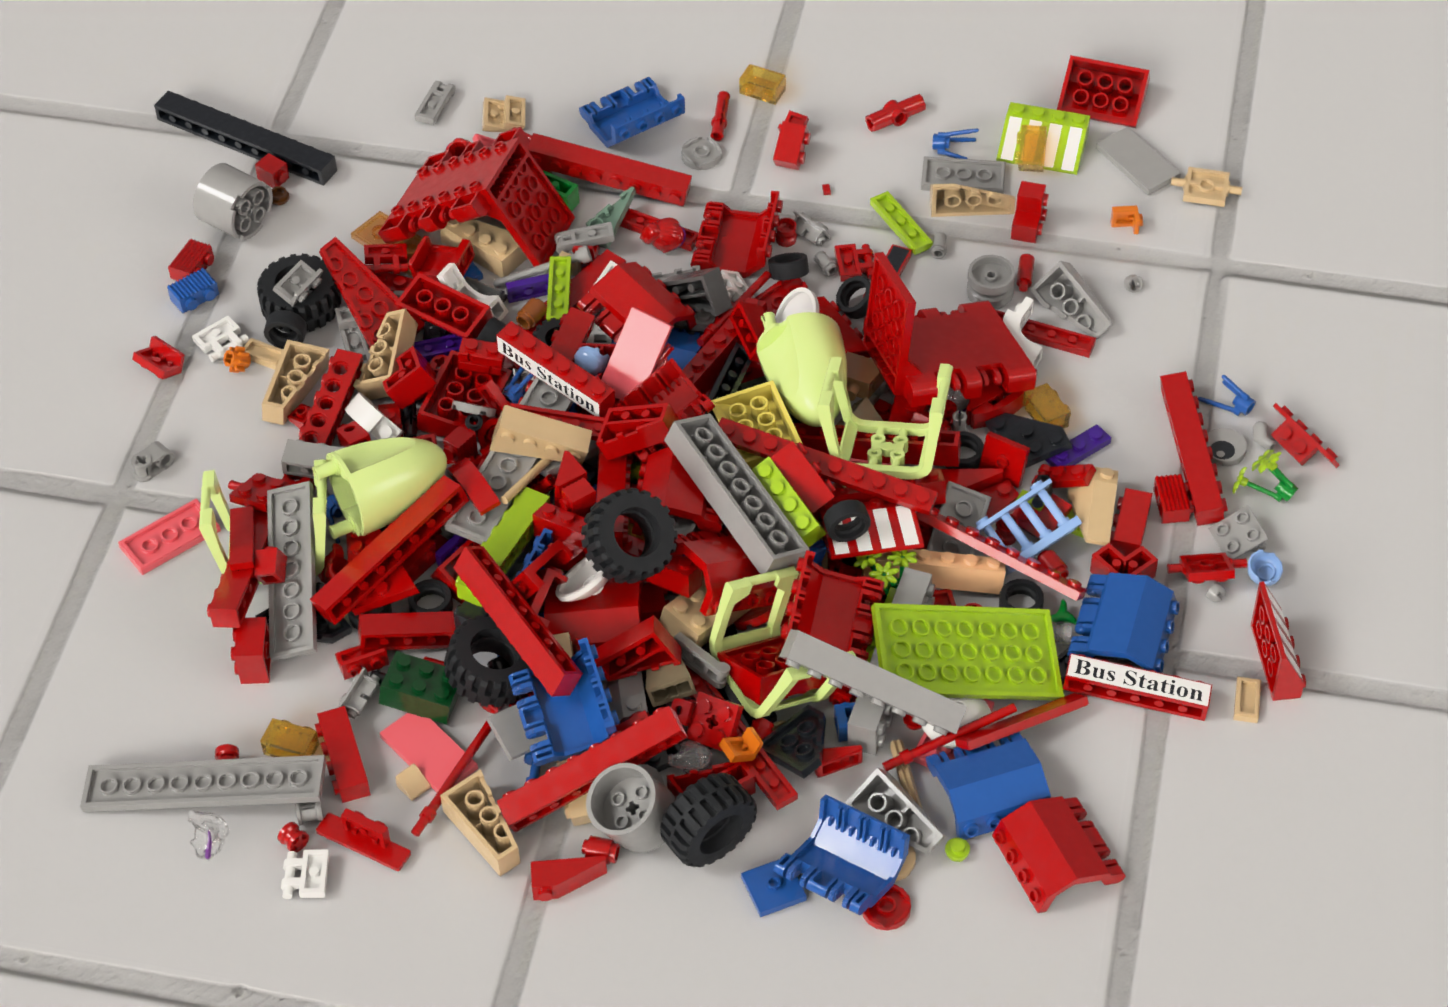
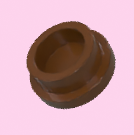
(280, 195)

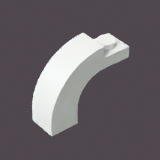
(453, 278)
(1015, 322)
(371, 419)

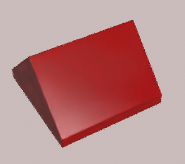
(569, 472)

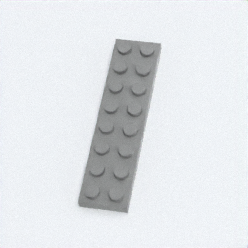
(290, 609)

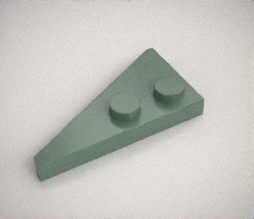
(614, 213)

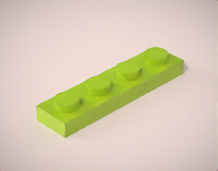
(901, 223)
(558, 286)

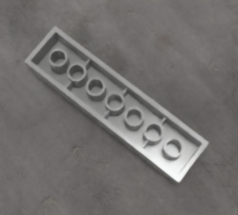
(735, 493)
(868, 720)

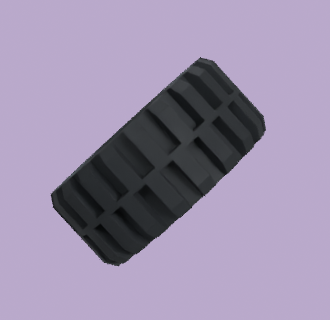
(317, 306)
(653, 521)
(472, 678)
(708, 819)

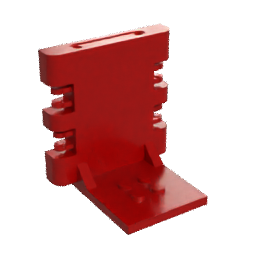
(481, 182)
(912, 346)

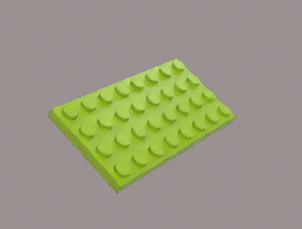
(970, 650)

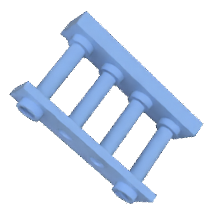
(1047, 537)

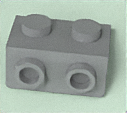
(297, 282)

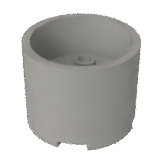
(232, 201)
(629, 806)

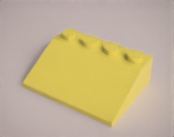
(760, 409)

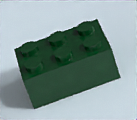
(418, 688)

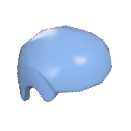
(591, 360)
(1264, 567)

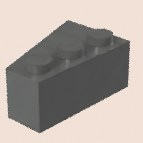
(701, 290)

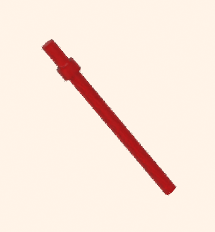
(712, 328)
(906, 756)
(429, 812)

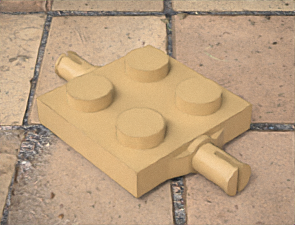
(1206, 186)

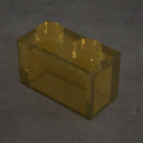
(762, 84)
(1032, 148)
(1045, 406)
(288, 739)

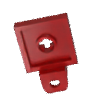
(698, 716)

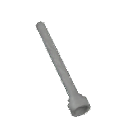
(581, 255)

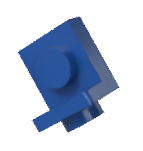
(841, 717)

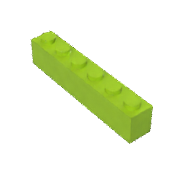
(509, 536)

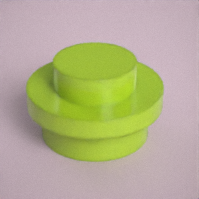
(957, 849)

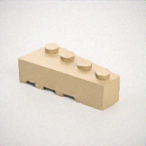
(492, 245)
(394, 338)
(293, 379)
(538, 436)
(481, 822)

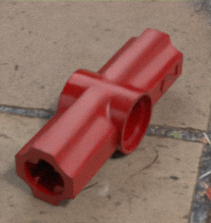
(895, 113)

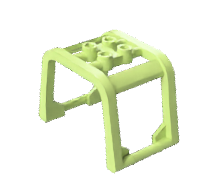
(879, 446)
(207, 522)
(733, 593)

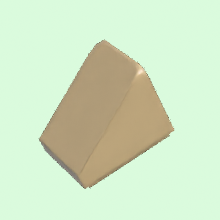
(412, 782)

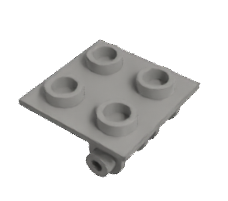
(1239, 533)

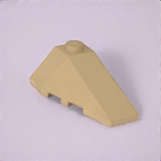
(968, 201)
(1095, 505)

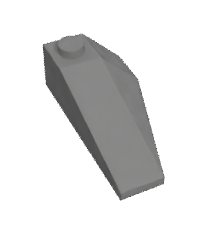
(1071, 299)
(627, 696)
(890, 803)

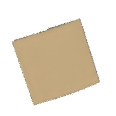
(503, 115)

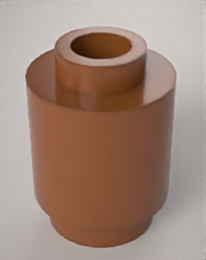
(531, 313)

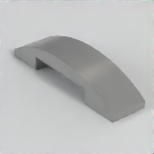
(351, 334)

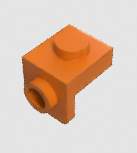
(1126, 216)
(742, 748)

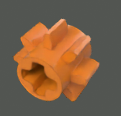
(237, 359)

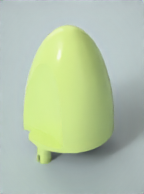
(797, 360)
(379, 480)

